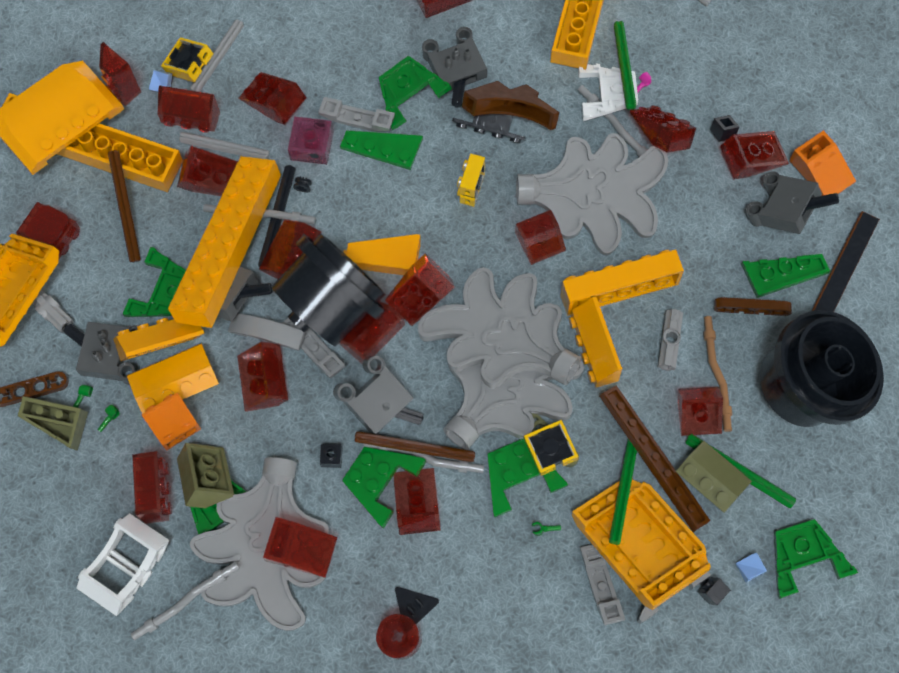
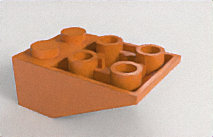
(823, 163)
(171, 421)

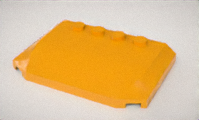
(55, 113)
(23, 272)
(656, 547)

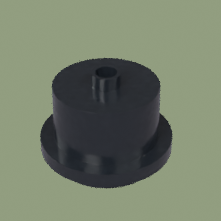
(327, 290)
(822, 371)

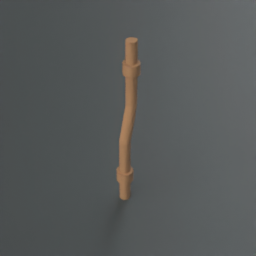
(710, 337)

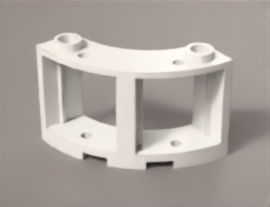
(143, 534)

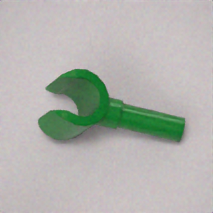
(84, 390)
(112, 413)
(545, 528)

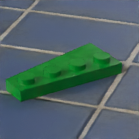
(384, 147)
(775, 275)

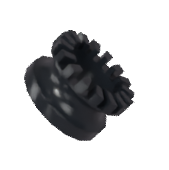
(302, 184)

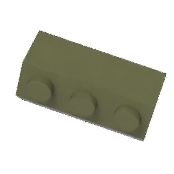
(204, 475)
(713, 476)

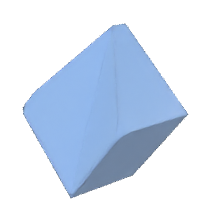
(160, 78)
(751, 567)

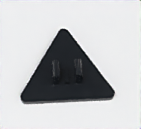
(414, 604)

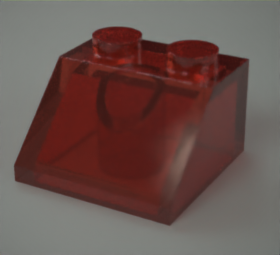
(540, 237)
(700, 410)

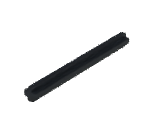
(280, 204)

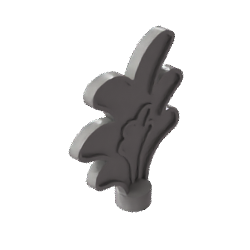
(598, 190)
(501, 334)
(506, 407)
(245, 540)

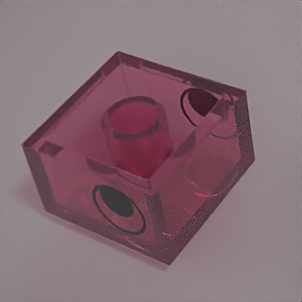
(310, 140)

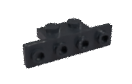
(496, 123)

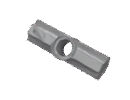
(51, 311)
(669, 350)

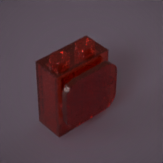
(49, 227)

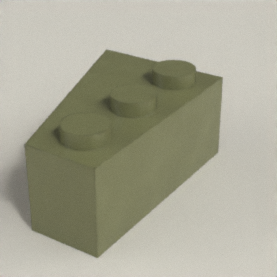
(54, 419)

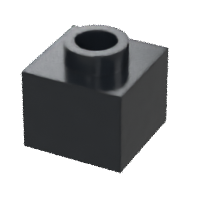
(724, 127)
(334, 461)
(713, 590)

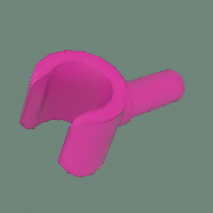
(645, 80)

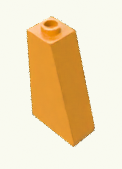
(385, 255)

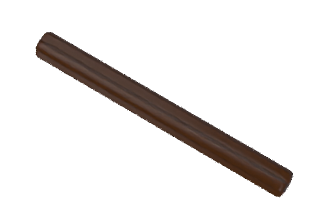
(124, 206)
(414, 446)

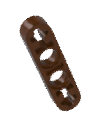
(753, 306)
(29, 386)

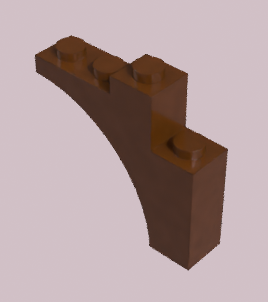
(518, 101)

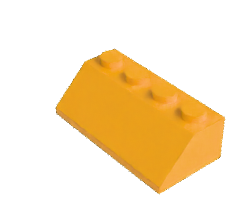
(154, 337)
(595, 343)
(181, 373)

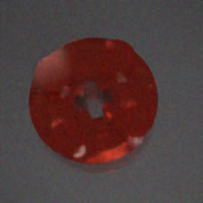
(387, 633)

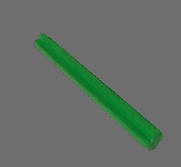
(625, 67)
(757, 481)
(623, 494)

